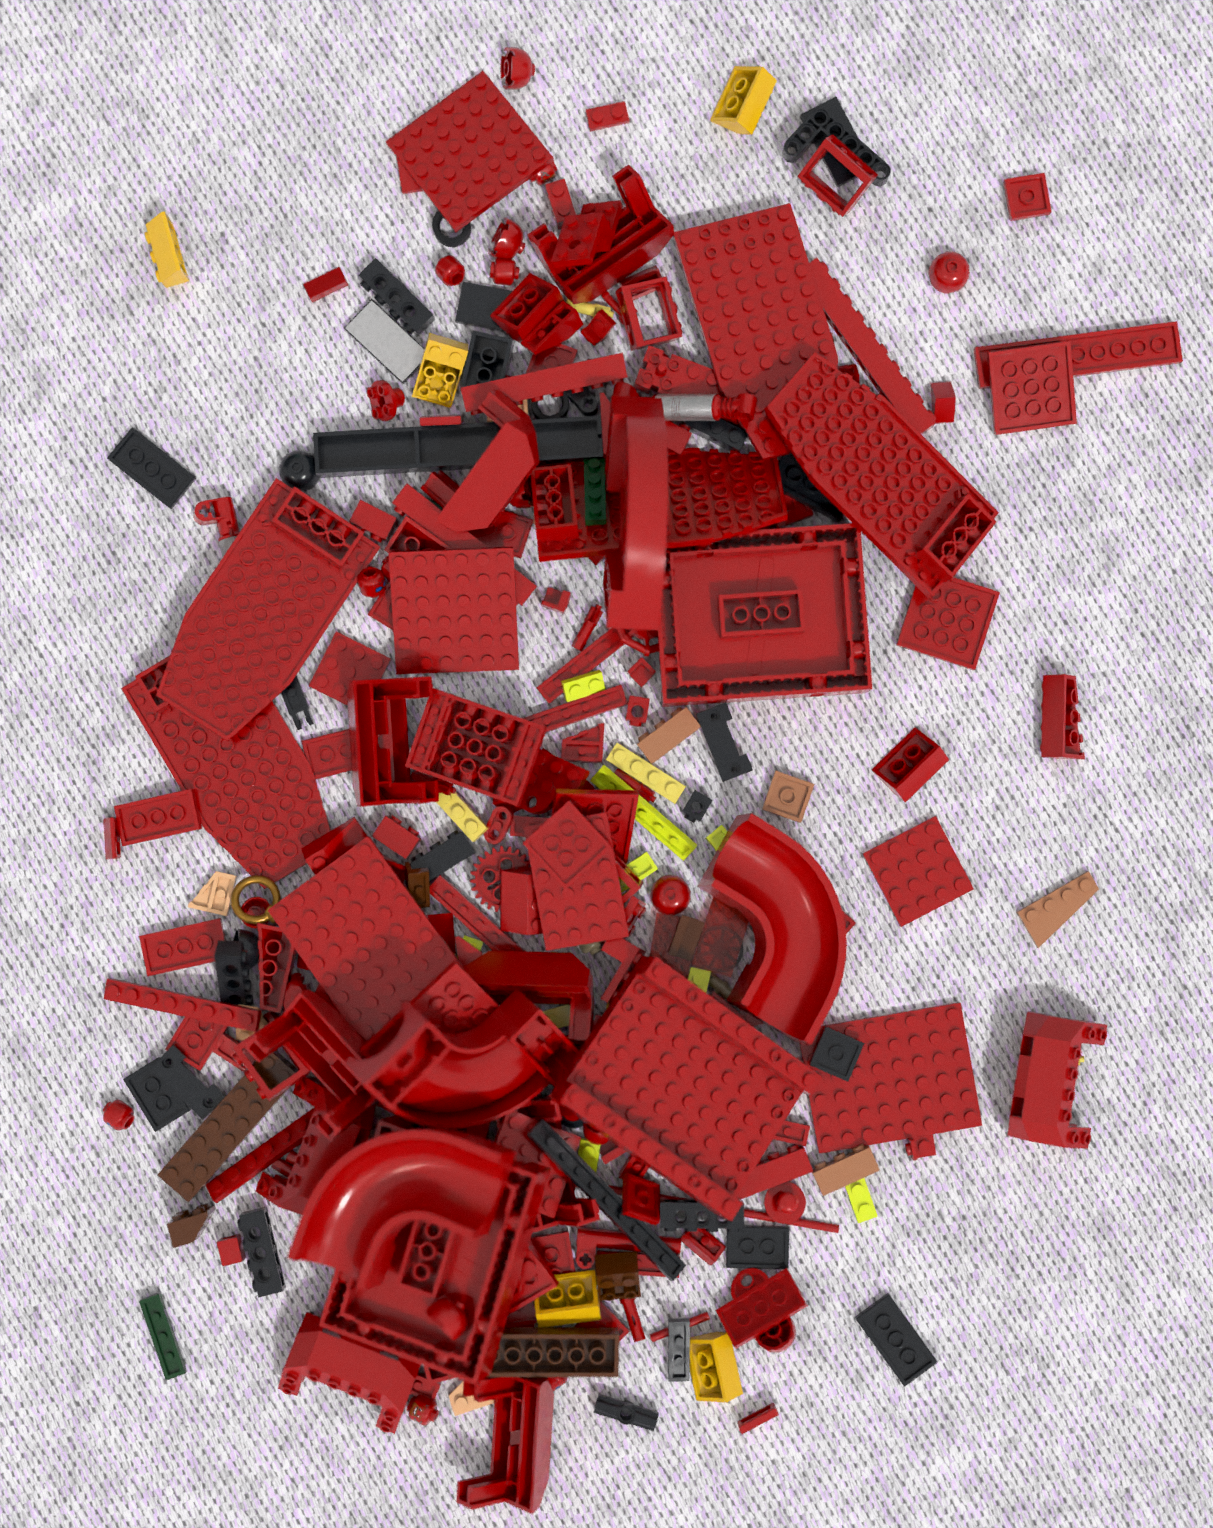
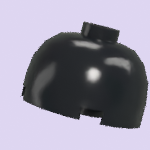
(298, 470)
(250, 944)

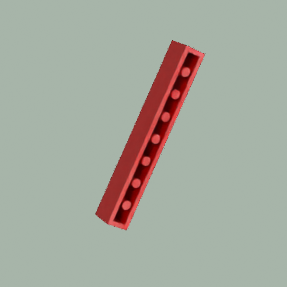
(549, 381)
(425, 512)

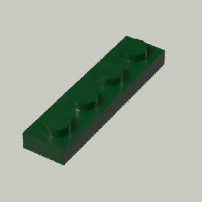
(595, 491)
(163, 1336)

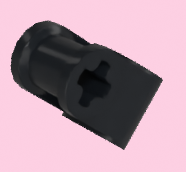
(581, 398)

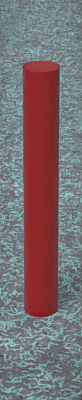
(693, 1321)

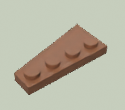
(1054, 909)

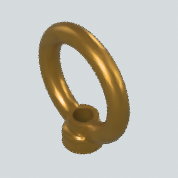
(256, 879)

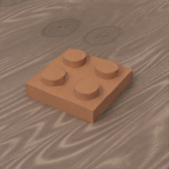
(788, 796)

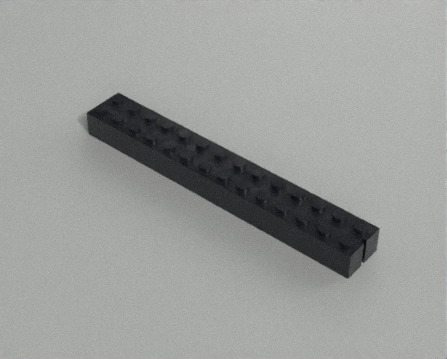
(446, 446)

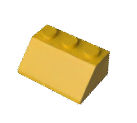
(744, 99)
(166, 251)
(571, 1301)
(714, 1368)

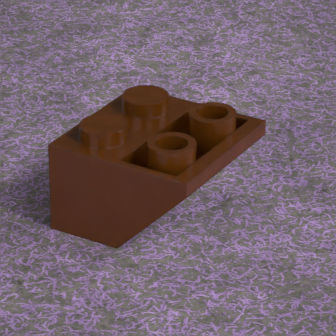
(189, 1226)
(617, 1276)

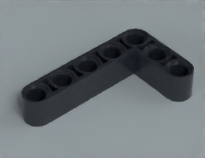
(823, 131)

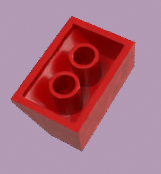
(526, 307)
(414, 537)
(910, 764)
(518, 902)

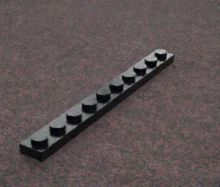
(608, 1201)

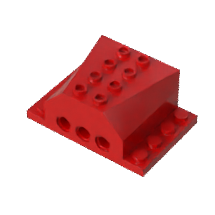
(476, 747)

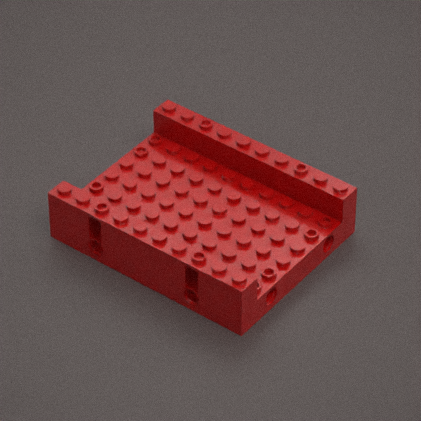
(765, 617)
(683, 1085)
(443, 1264)

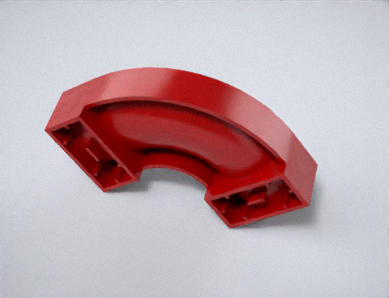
(639, 471)
(794, 926)
(469, 1074)
(396, 1180)

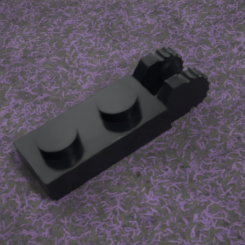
(296, 702)

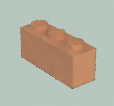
(668, 734)
(845, 1169)

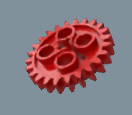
(492, 862)

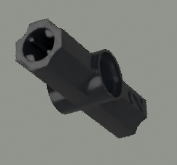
(639, 1417)

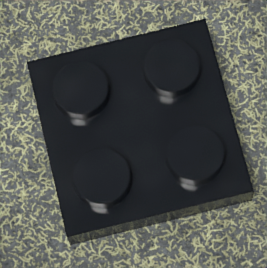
(836, 1053)

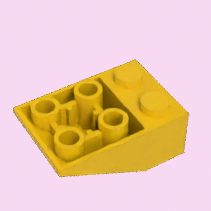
(440, 370)

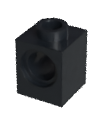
(703, 800)

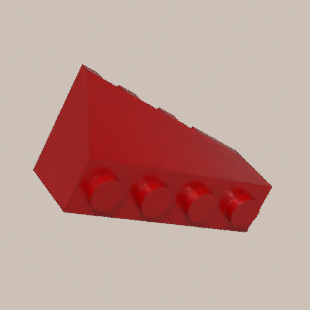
(1060, 718)
(275, 966)

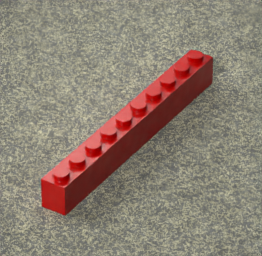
(867, 351)

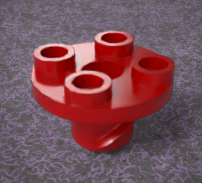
(384, 400)
(785, 1203)

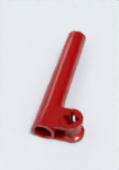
(590, 1238)

